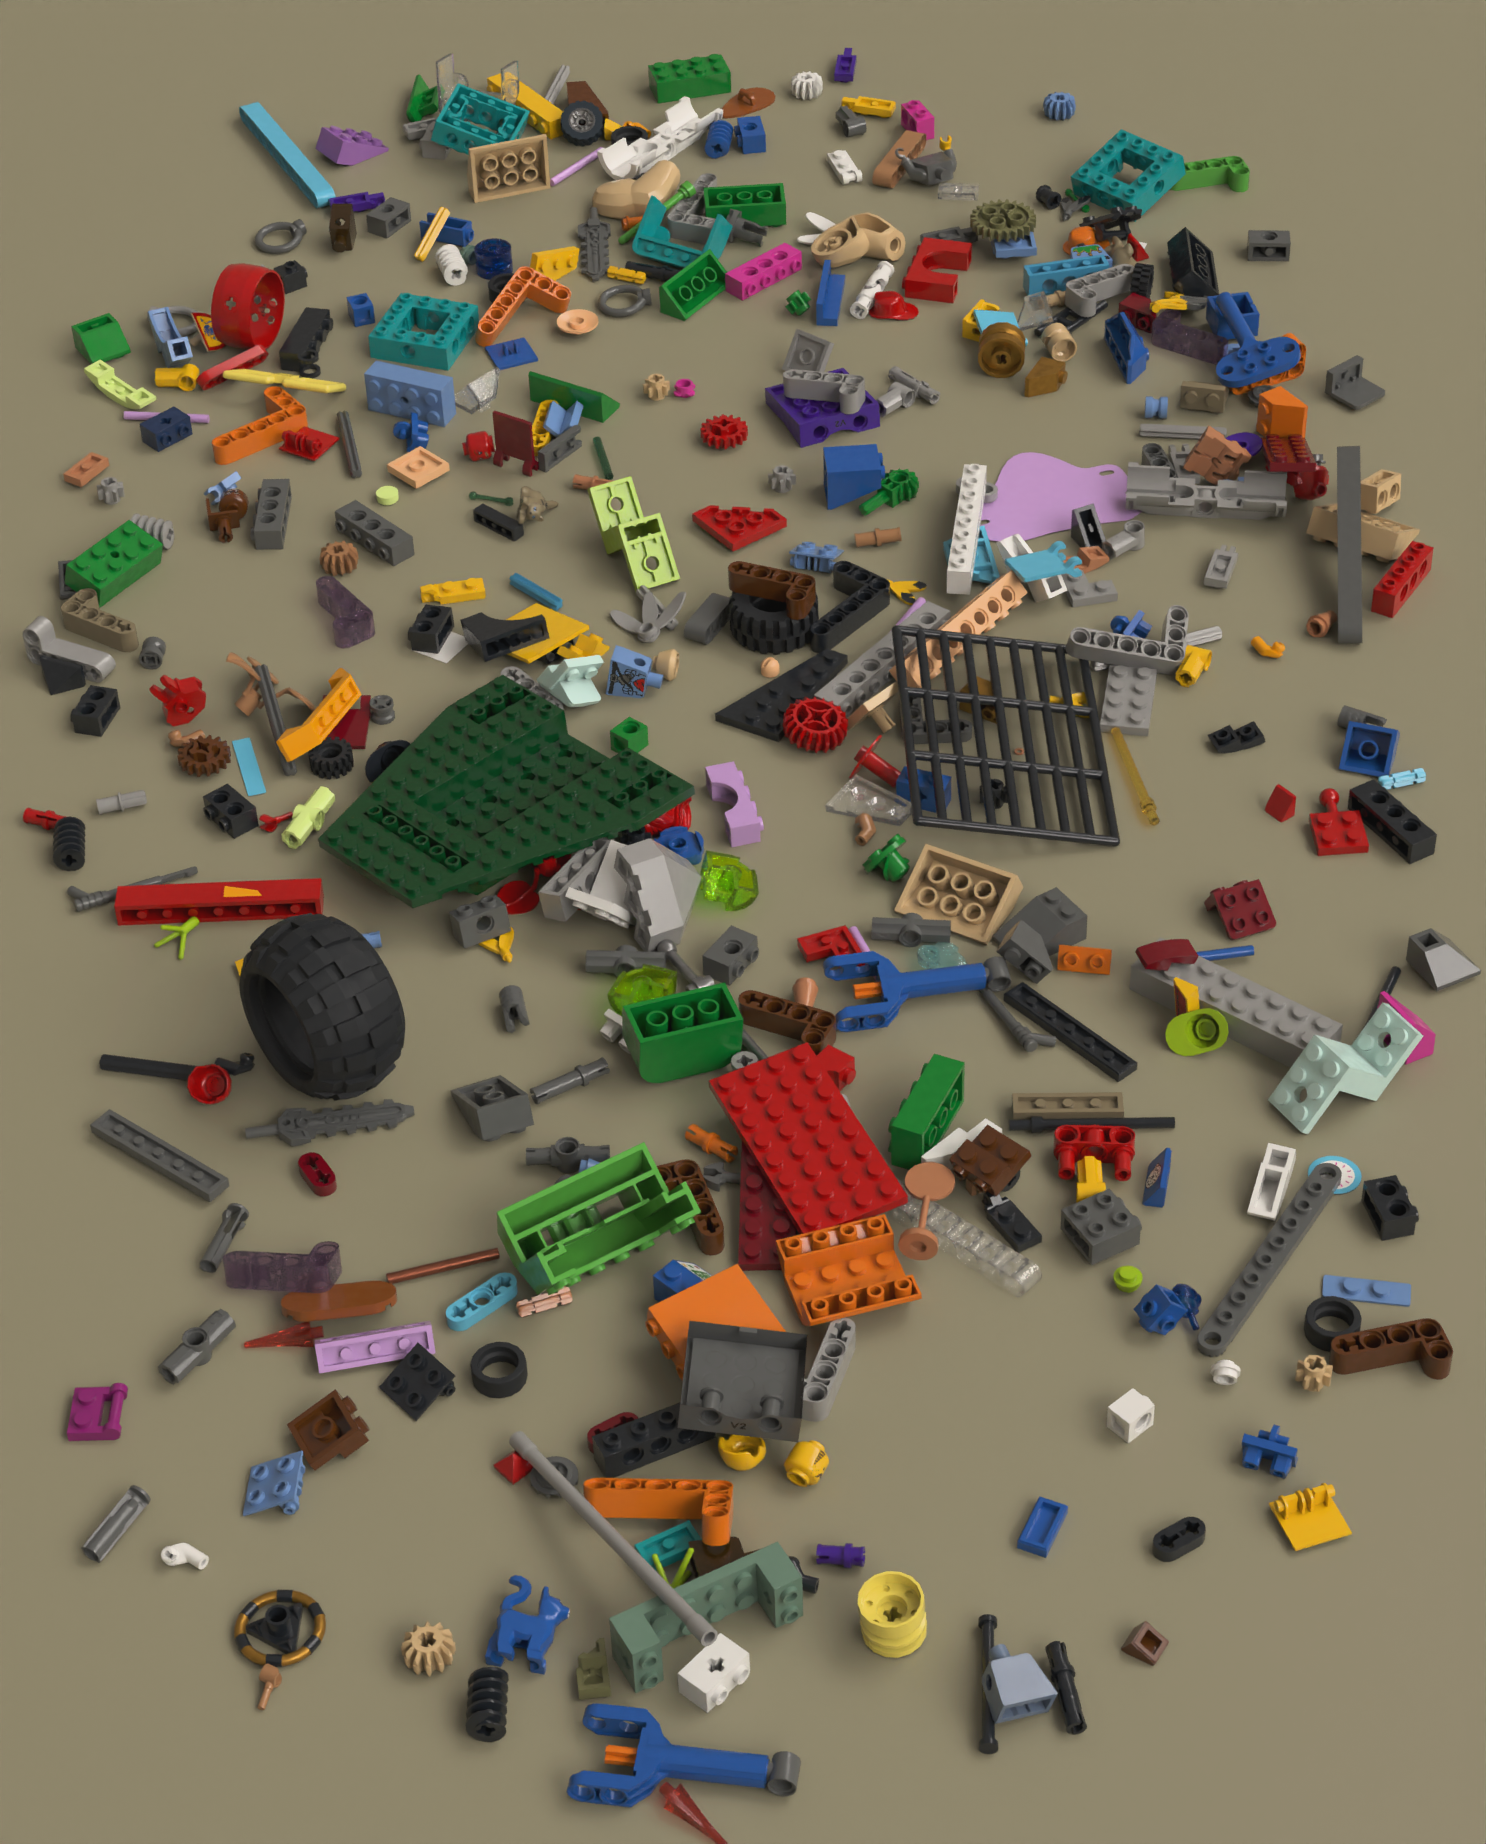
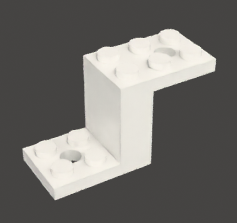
(607, 893)

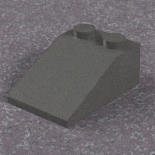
(1053, 917)
(494, 1107)

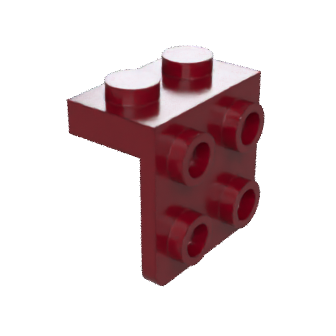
(1242, 909)

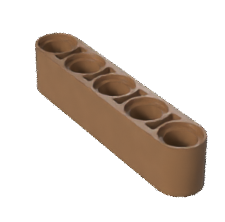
(890, 168)

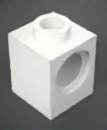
(1130, 1415)

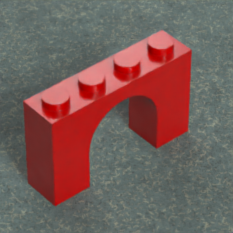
(931, 255)

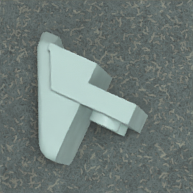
(572, 681)

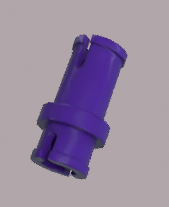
(841, 1555)

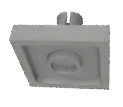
(807, 352)

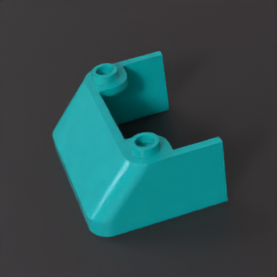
(654, 244)

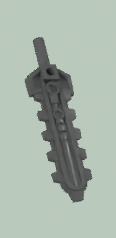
(595, 235)
(300, 1125)

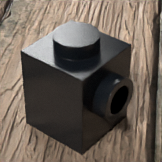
(292, 276)

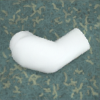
(182, 1554)

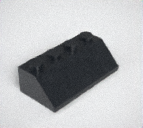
(1192, 266)

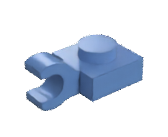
(228, 483)

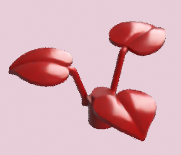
(520, 896)

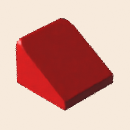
(1139, 253)
(1281, 804)

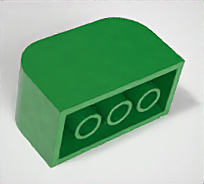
(683, 1033)

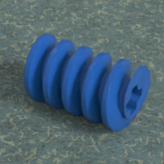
(718, 139)

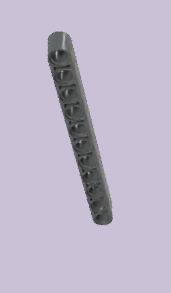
(1349, 545)

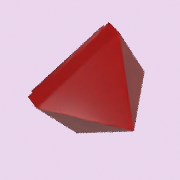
(513, 1467)

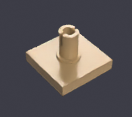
(874, 709)

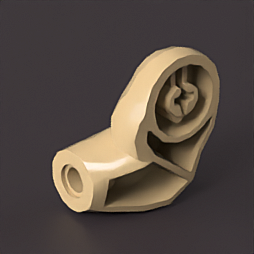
(632, 196)
(858, 237)

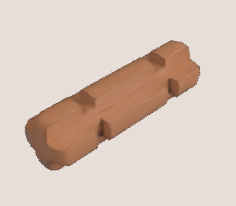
(543, 1302)

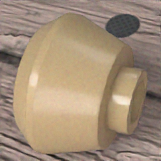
(667, 664)

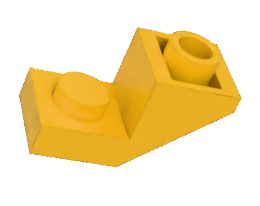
(584, 647)

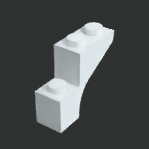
(1040, 589)

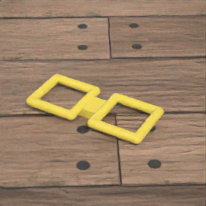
(286, 380)

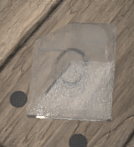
(479, 393)

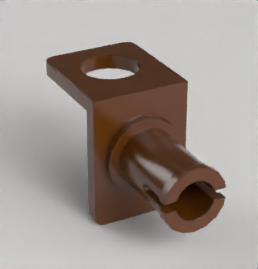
(223, 522)

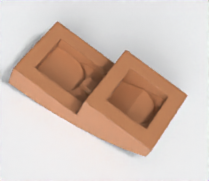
(1091, 558)

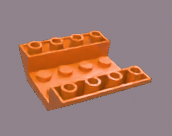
(844, 1271)

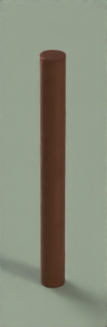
(442, 1266)

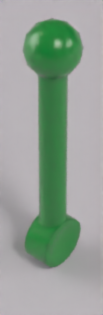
(1068, 192)

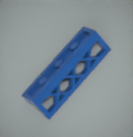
(829, 297)

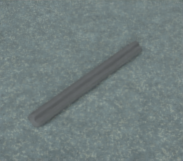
(274, 714)

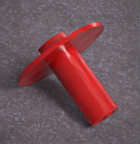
(875, 764)

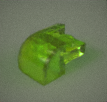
(728, 881)
(641, 985)

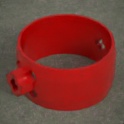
(244, 284)

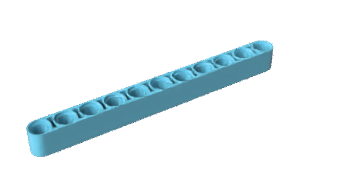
(287, 154)

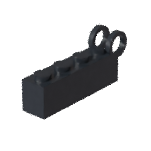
(305, 341)

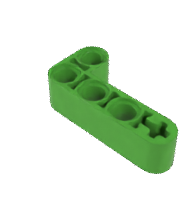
(1216, 171)

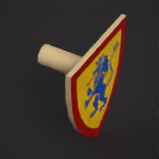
(206, 333)

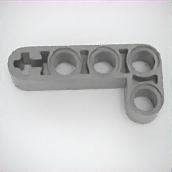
(1085, 291)
(826, 386)
(41, 640)
(828, 1369)

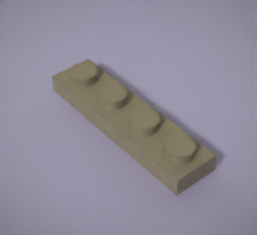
(1068, 1105)

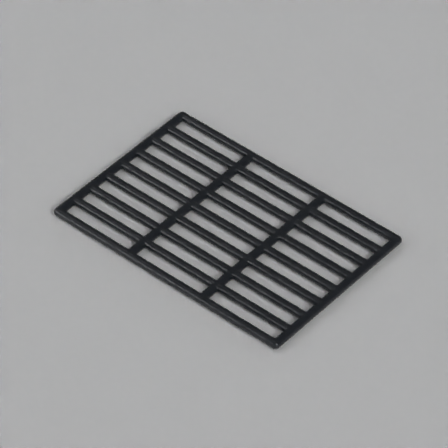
(1006, 762)

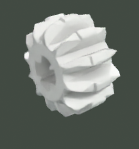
(806, 85)

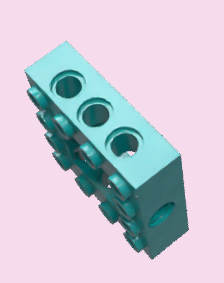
(456, 134)
(1160, 167)
(396, 342)

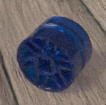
(493, 258)

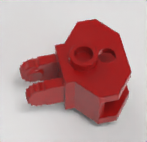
(178, 698)

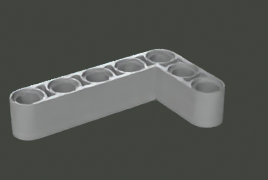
(686, 218)
(1138, 649)

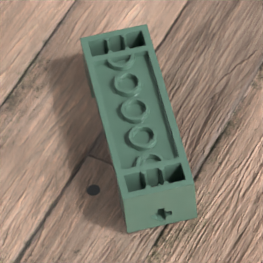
(759, 1577)

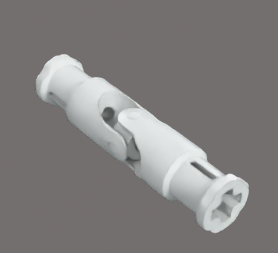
(875, 283)

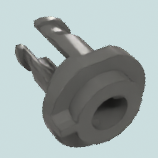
(741, 225)

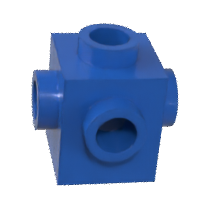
(1160, 1310)

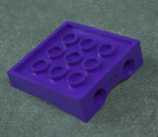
(816, 420)

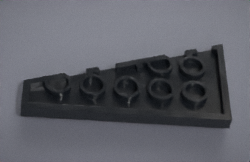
(764, 708)

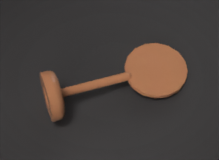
(928, 1183)

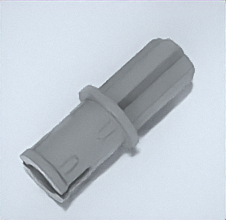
(121, 801)

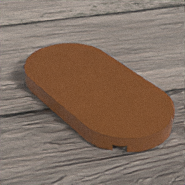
(340, 1301)

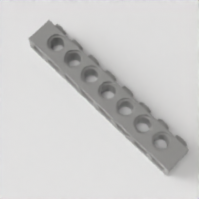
(872, 669)

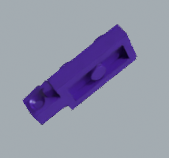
(845, 66)
(359, 201)

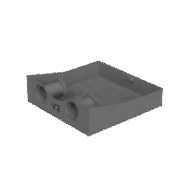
(743, 1381)

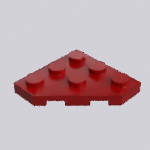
(738, 526)

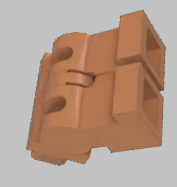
(1227, 457)

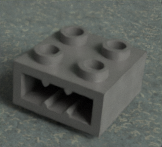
(1100, 1226)

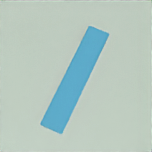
(249, 767)

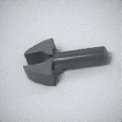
(716, 1176)

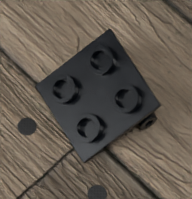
(418, 1382)

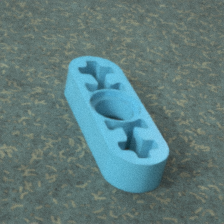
(478, 1312)

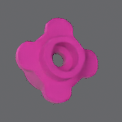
(684, 388)

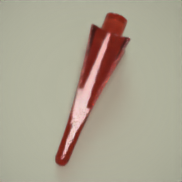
(298, 1335)
(683, 1806)

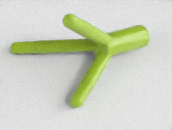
(180, 931)
(680, 1577)

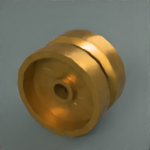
(1001, 350)

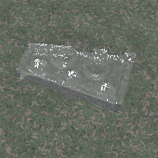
(866, 797)

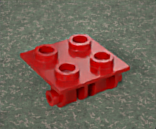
(307, 443)

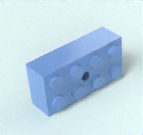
(405, 390)

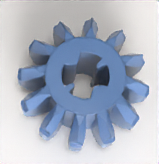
(1059, 106)

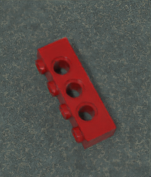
(1402, 579)

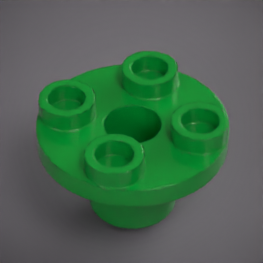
(889, 860)

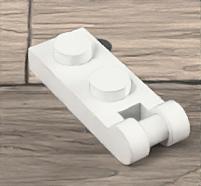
(844, 167)

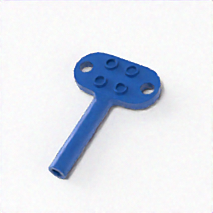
(1255, 358)

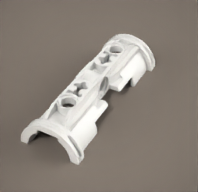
(671, 137)

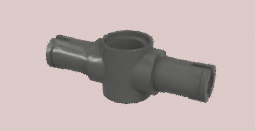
(566, 1154)

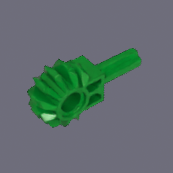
(894, 489)

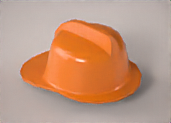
(1082, 235)

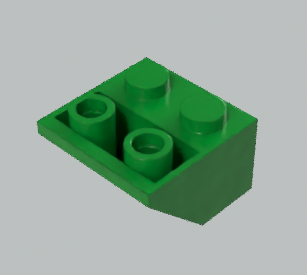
(100, 339)

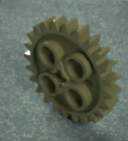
(1003, 220)

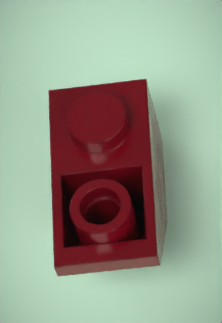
(1138, 311)

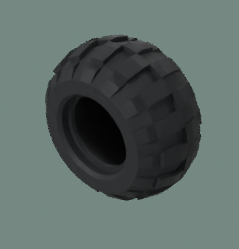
(322, 1006)

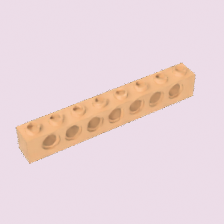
(973, 618)

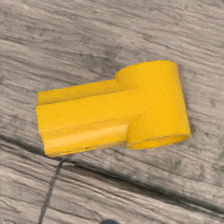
(177, 377)
(1194, 662)
(1089, 1178)

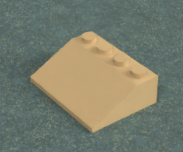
(508, 168)
(1378, 535)
(962, 891)

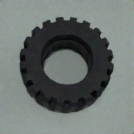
(765, 625)

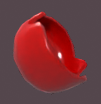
(209, 1084)

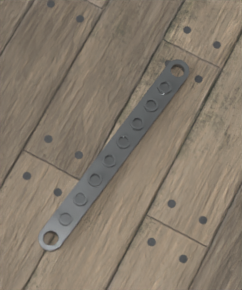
(1269, 1260)

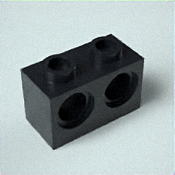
(431, 629)
(95, 711)
(230, 811)
(1389, 1207)

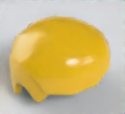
(741, 1451)

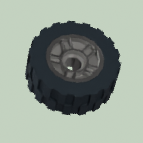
(584, 113)

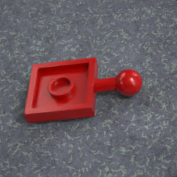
(1337, 831)

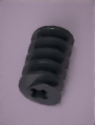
(69, 844)
(487, 1704)

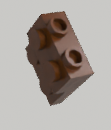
(989, 1160)
(329, 1429)

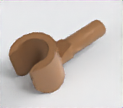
(272, 1678)

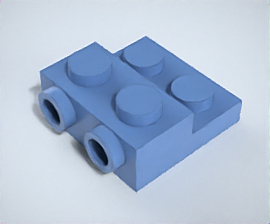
(1022, 247)

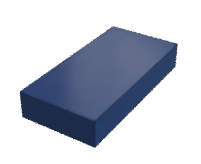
(1042, 1527)

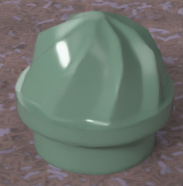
(468, 254)

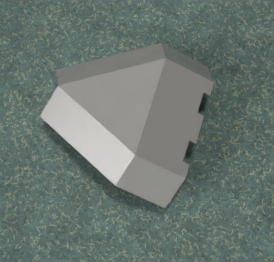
(658, 891)

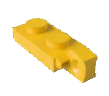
(870, 106)
(453, 591)

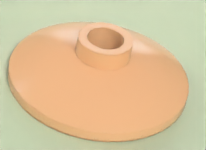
(577, 321)

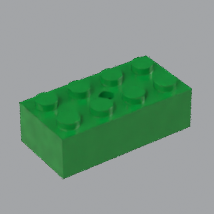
(689, 78)
(758, 203)
(114, 562)
(927, 1111)

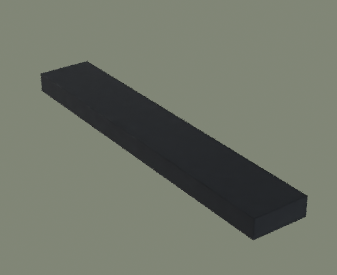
(1070, 1032)

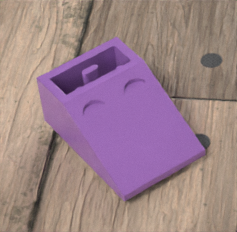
(348, 145)

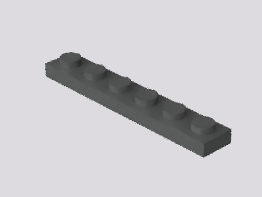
(160, 1155)

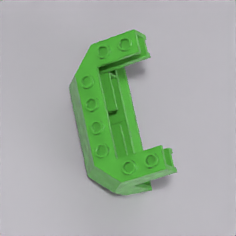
(579, 1233)

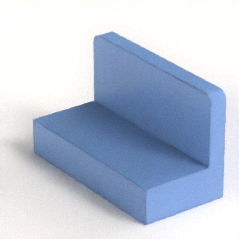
(560, 420)

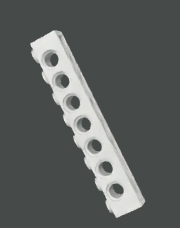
(966, 529)

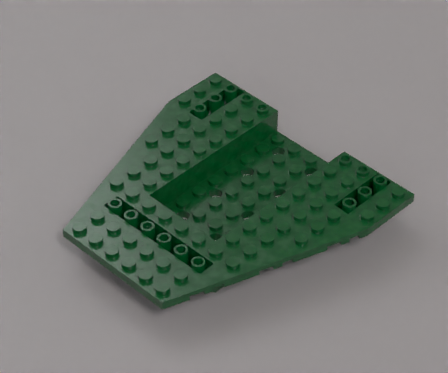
(491, 793)

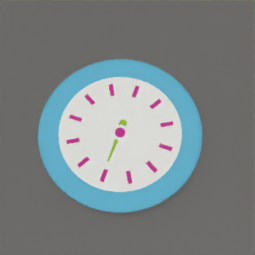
(1351, 1173)

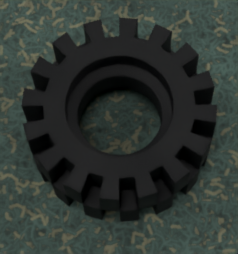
(1142, 279)
(331, 758)

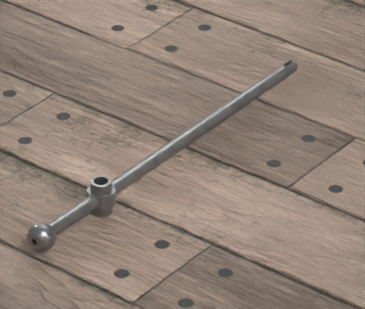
(698, 982)

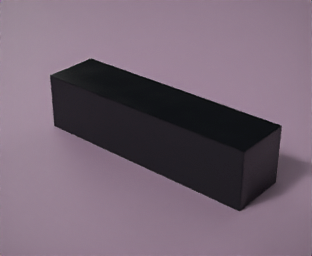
(498, 522)

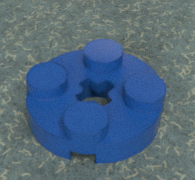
(690, 844)

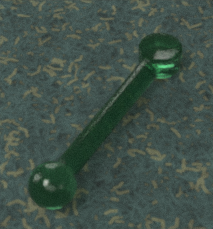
(508, 501)

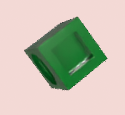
(630, 735)

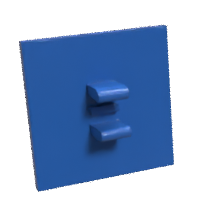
(511, 353)

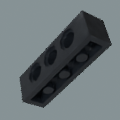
(1392, 821)
(644, 1442)

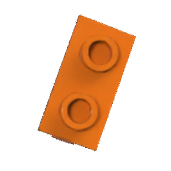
(1084, 959)

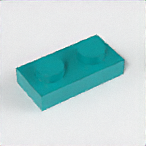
(668, 1545)

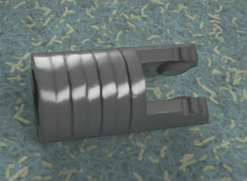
(1351, 714)
(513, 1007)

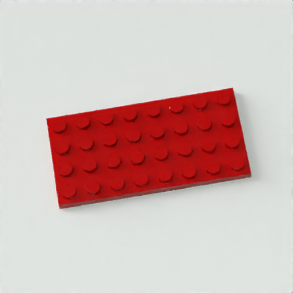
(807, 1141)

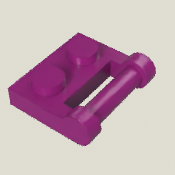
(88, 1412)

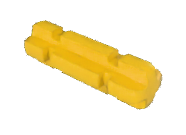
(626, 275)

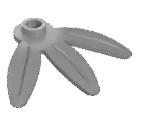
(650, 628)

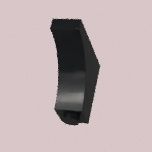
(497, 637)

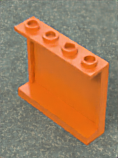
(720, 1299)

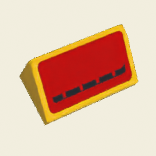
(1185, 996)

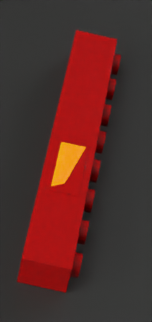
(218, 901)

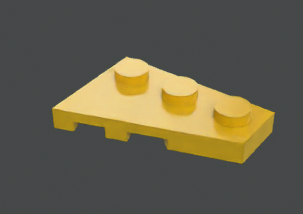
(555, 262)

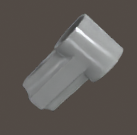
(897, 396)
(1129, 539)

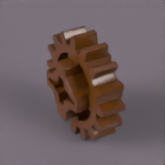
(204, 755)

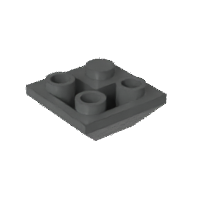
(1439, 959)

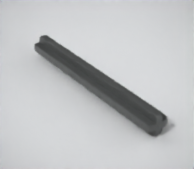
(349, 444)

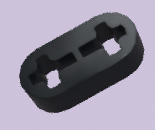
(1177, 1537)

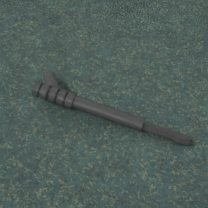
(85, 900)
(1022, 1034)

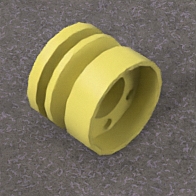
(892, 1614)

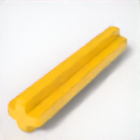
(431, 234)

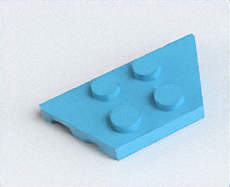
(985, 566)

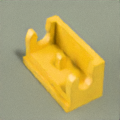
(969, 326)

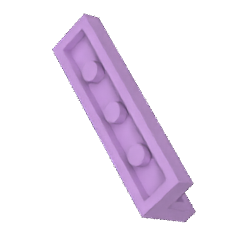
(372, 1346)

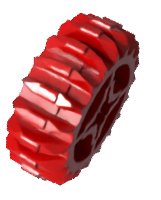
(821, 724)

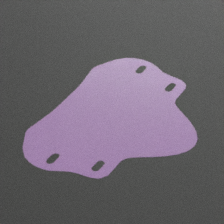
(1042, 491)

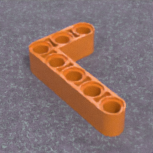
(523, 284)
(284, 415)
(667, 1500)

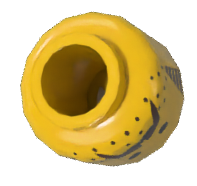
(806, 1463)

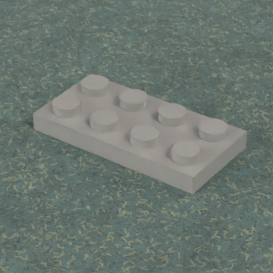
(1128, 700)

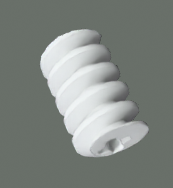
(451, 264)

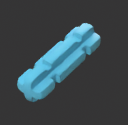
(1402, 778)

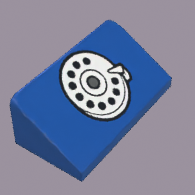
(1157, 1180)

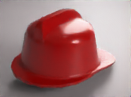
(892, 306)

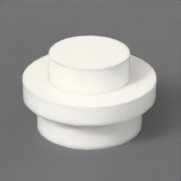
(1225, 1372)

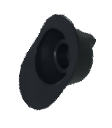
(383, 758)

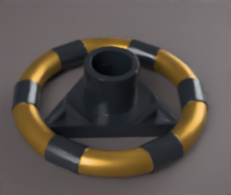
(279, 1628)

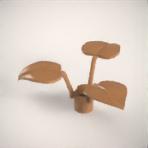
(250, 697)

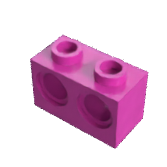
(917, 118)

